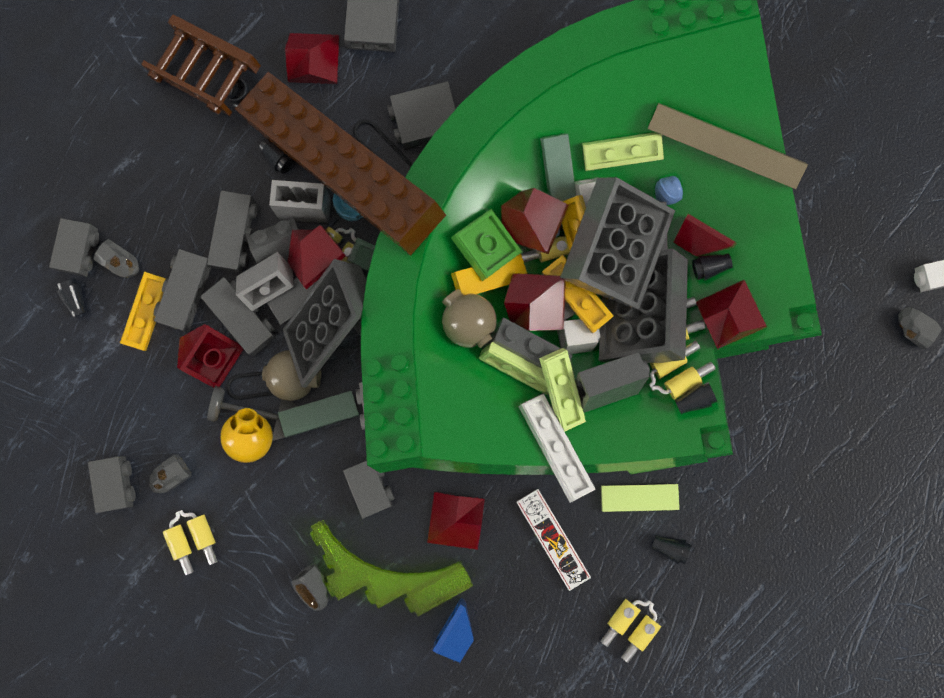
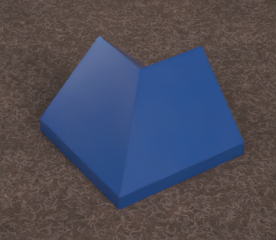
(456, 634)

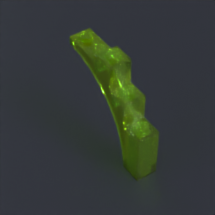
(351, 573)

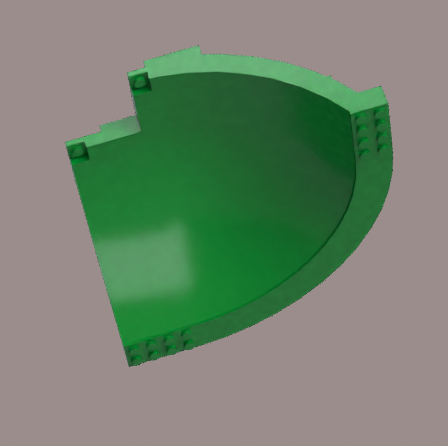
(596, 82)

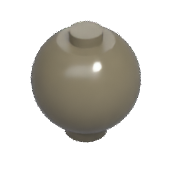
(468, 319)
(283, 379)

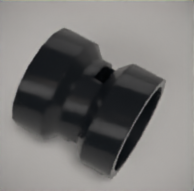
(238, 92)

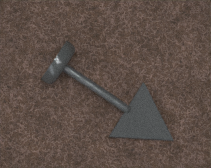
(217, 405)

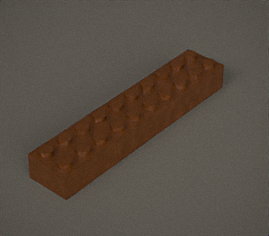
(341, 163)

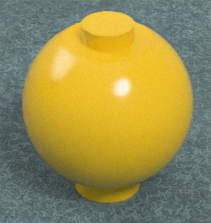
(246, 436)

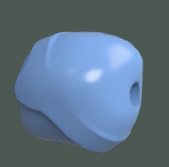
(669, 190)

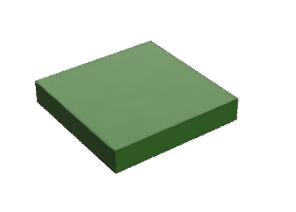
(486, 244)

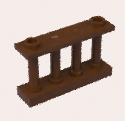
(202, 41)

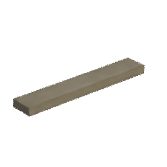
(727, 146)

